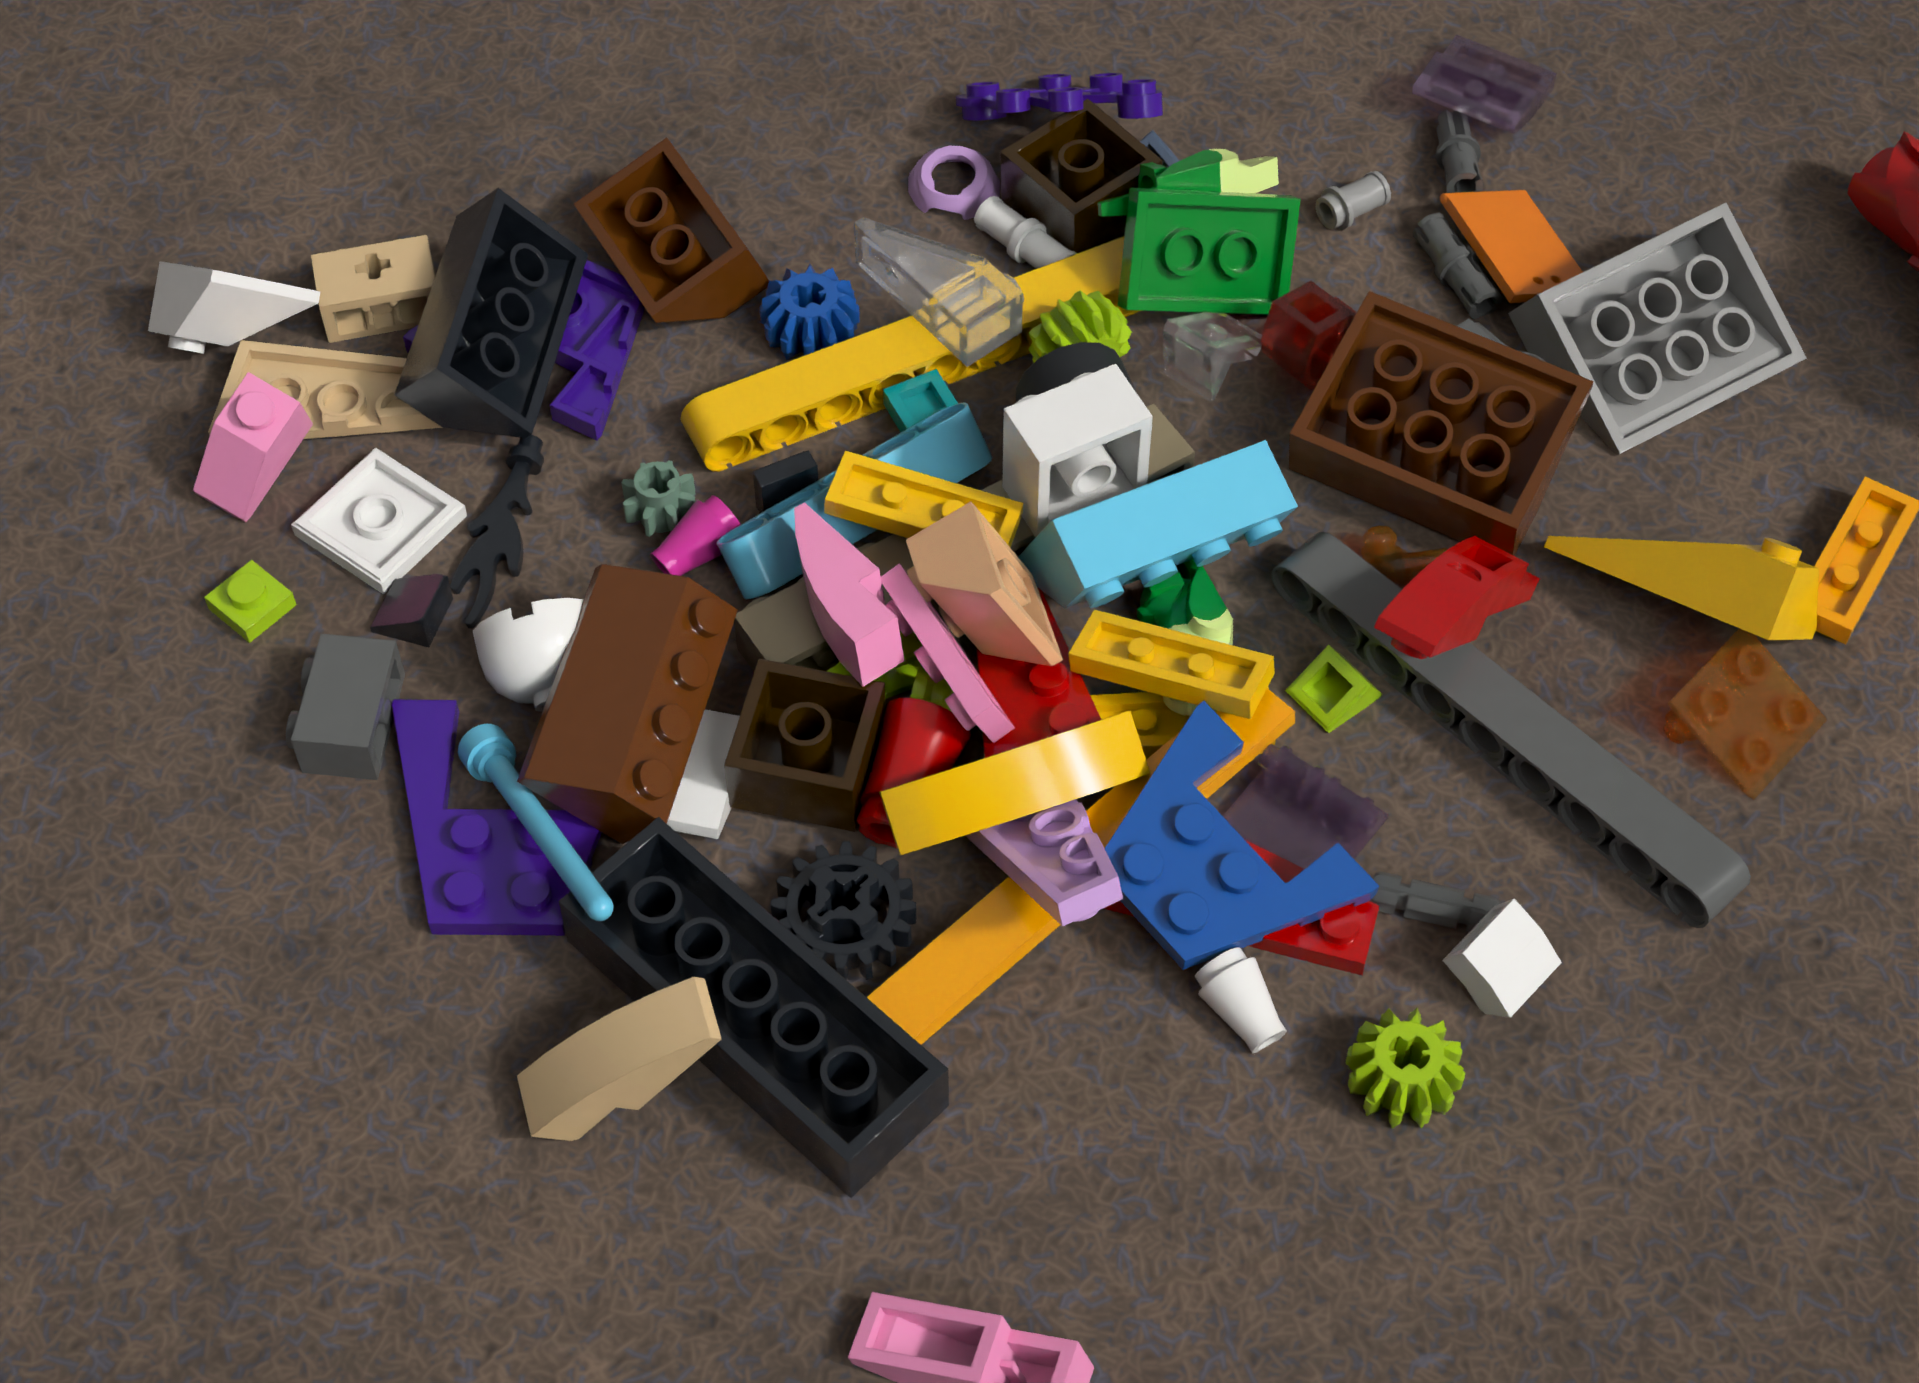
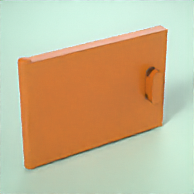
(1512, 241)

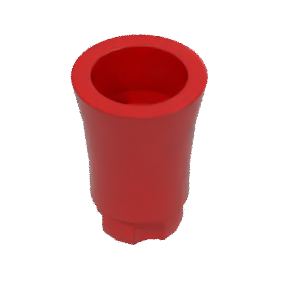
(913, 744)

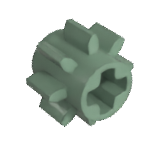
(657, 496)

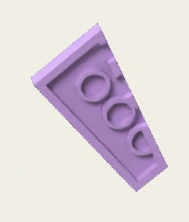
(1054, 861)

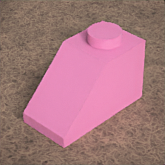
(250, 446)

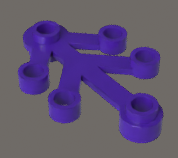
(1133, 97)

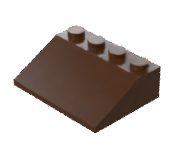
(1437, 424)

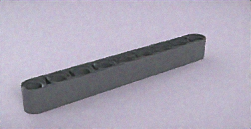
(1521, 738)

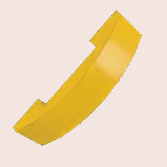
(1014, 783)

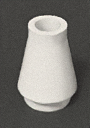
(1241, 998)

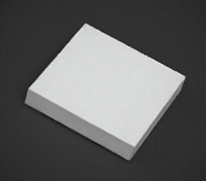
(379, 520)

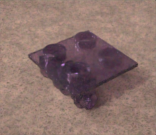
(1302, 810)

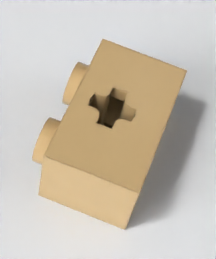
(373, 287)

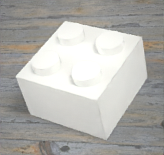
(1075, 446)

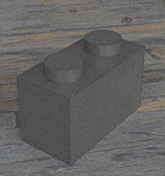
(346, 706)

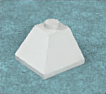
(219, 306)

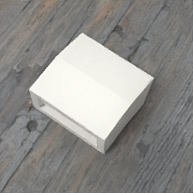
(1503, 959)

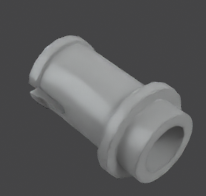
(1341, 205)

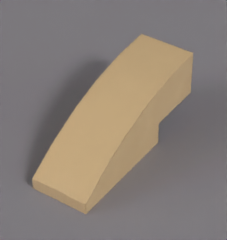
(618, 1060)

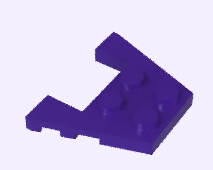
(593, 347)

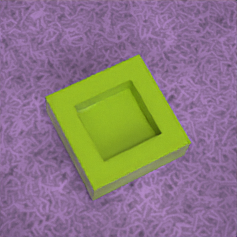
(250, 601)

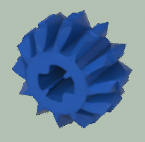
(808, 311)

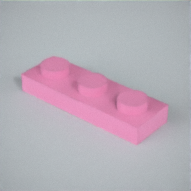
(944, 657)

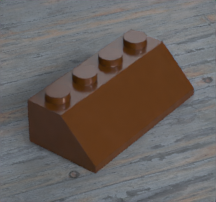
(628, 699)

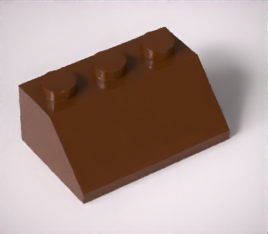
(671, 239)

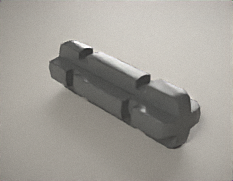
(1430, 901)

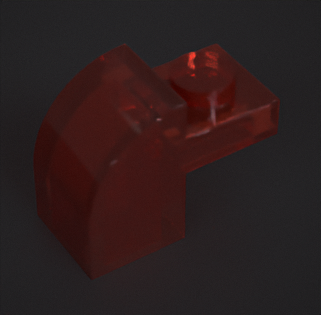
(1305, 331)

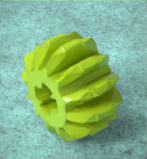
(1078, 320)
(1405, 1068)

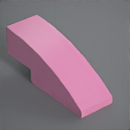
(847, 599)
(951, 1344)

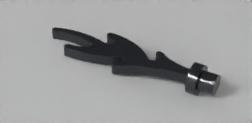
(501, 536)

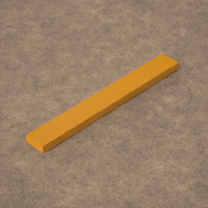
(1011, 923)

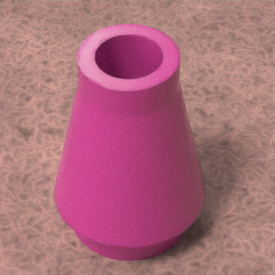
(695, 537)

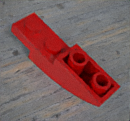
(1454, 597)

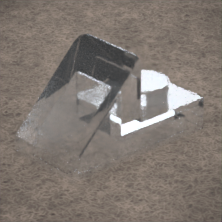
(1203, 347)

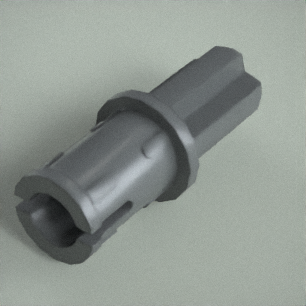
(1458, 153)

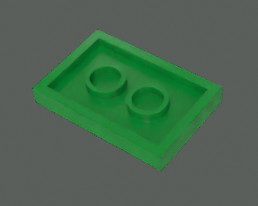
(1207, 251)

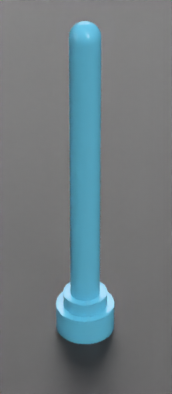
(491, 758)

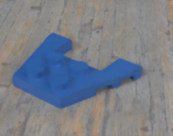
(1197, 877)

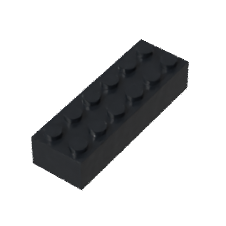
(791, 1028)

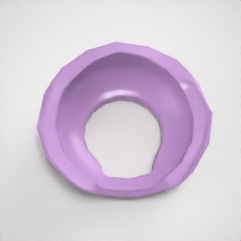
(923, 191)

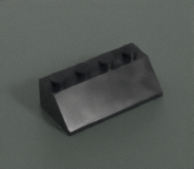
(493, 320)

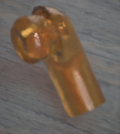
(1392, 560)

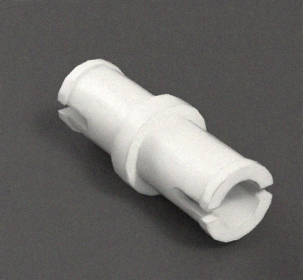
(1023, 237)

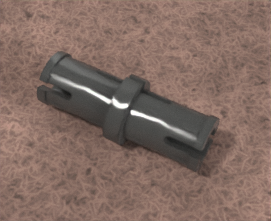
(1457, 265)

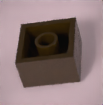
(1068, 169)
(804, 745)

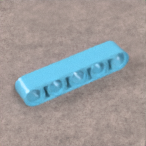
(765, 548)

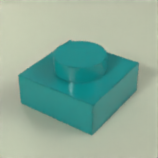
(917, 399)

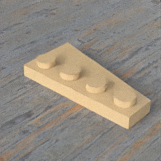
(337, 389)

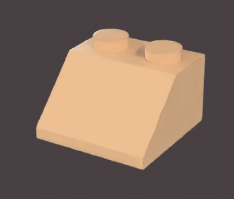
(982, 588)

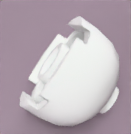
(525, 653)

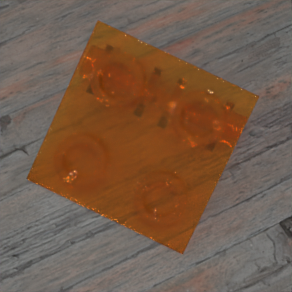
(1744, 713)

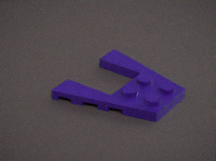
(476, 864)

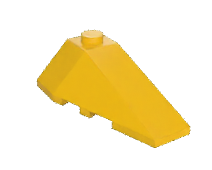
(1738, 584)

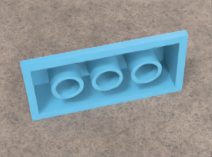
(1159, 527)

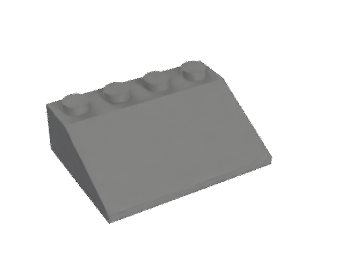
(1663, 329)

